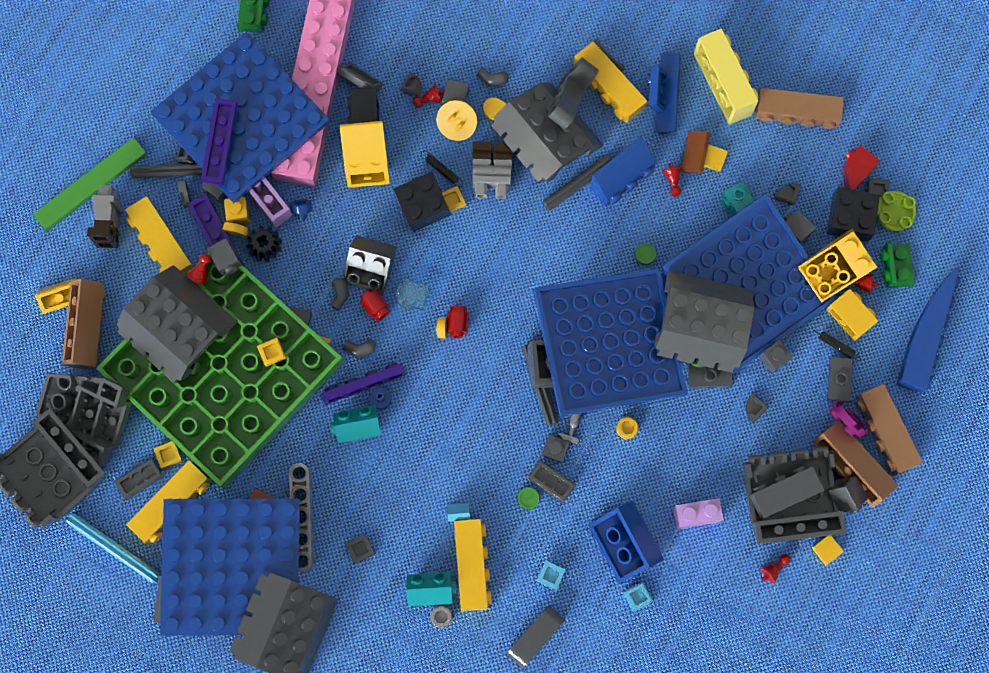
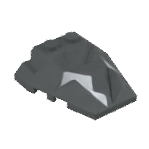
(90, 408)

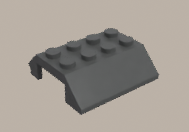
(539, 137)
(173, 322)
(705, 322)
(48, 472)
(807, 519)
(284, 626)

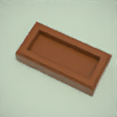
(695, 151)

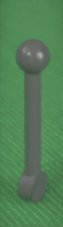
(620, 66)

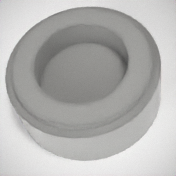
(441, 617)

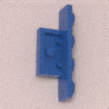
(665, 92)

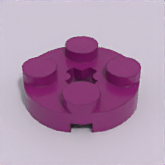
(854, 425)

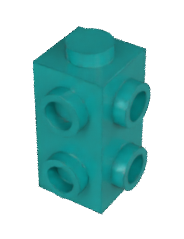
(737, 198)
(356, 424)
(430, 588)

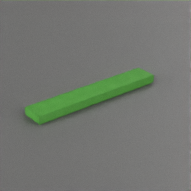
(88, 184)

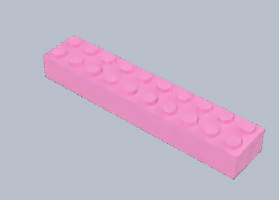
(317, 74)

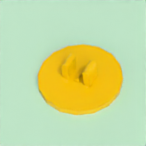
(457, 120)

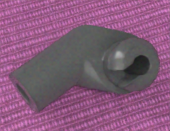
(494, 79)
(341, 291)
(361, 350)

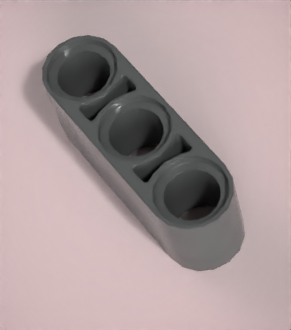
(535, 636)

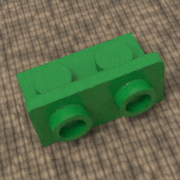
(252, 15)
(897, 264)

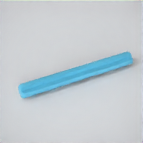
(113, 547)

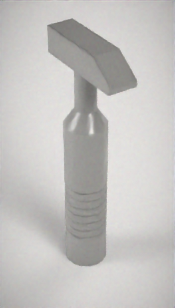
(573, 424)

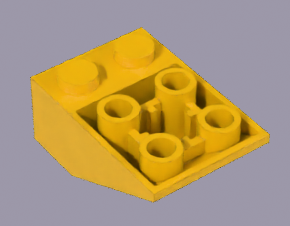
(364, 154)
(837, 265)

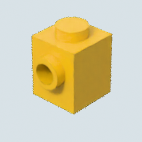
(238, 212)

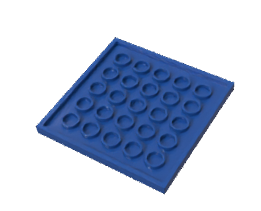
(269, 121)
(760, 255)
(603, 342)
(216, 557)

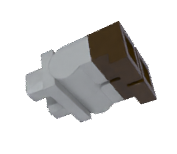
(491, 176)
(107, 219)

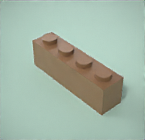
(799, 108)
(83, 324)
(888, 430)
(854, 460)

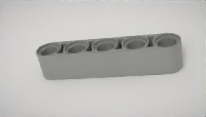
(295, 486)

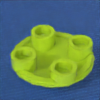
(896, 211)

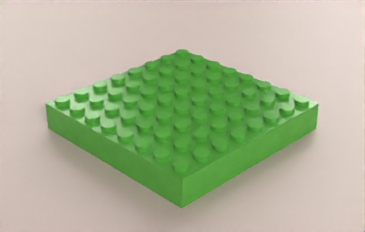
(230, 398)

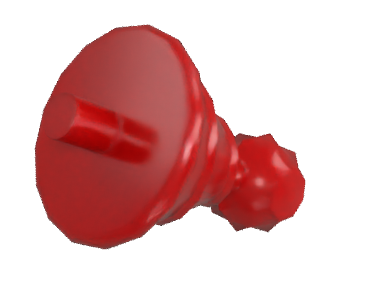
(431, 95)
(673, 174)
(198, 273)
(865, 283)
(772, 570)

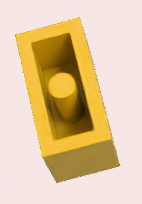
(852, 314)

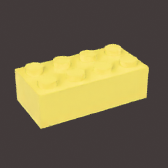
(725, 76)

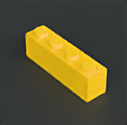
(613, 85)
(157, 236)
(183, 485)
(470, 565)

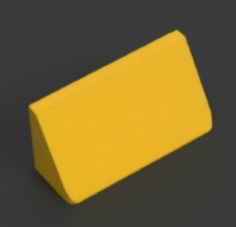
(54, 296)

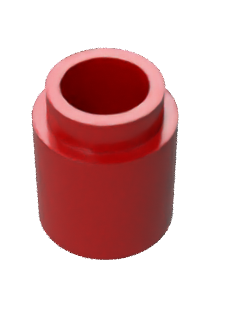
(374, 305)
(457, 321)

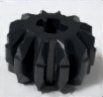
(261, 236)

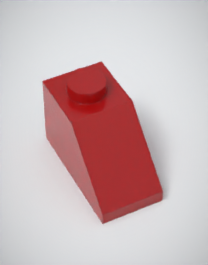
(858, 167)

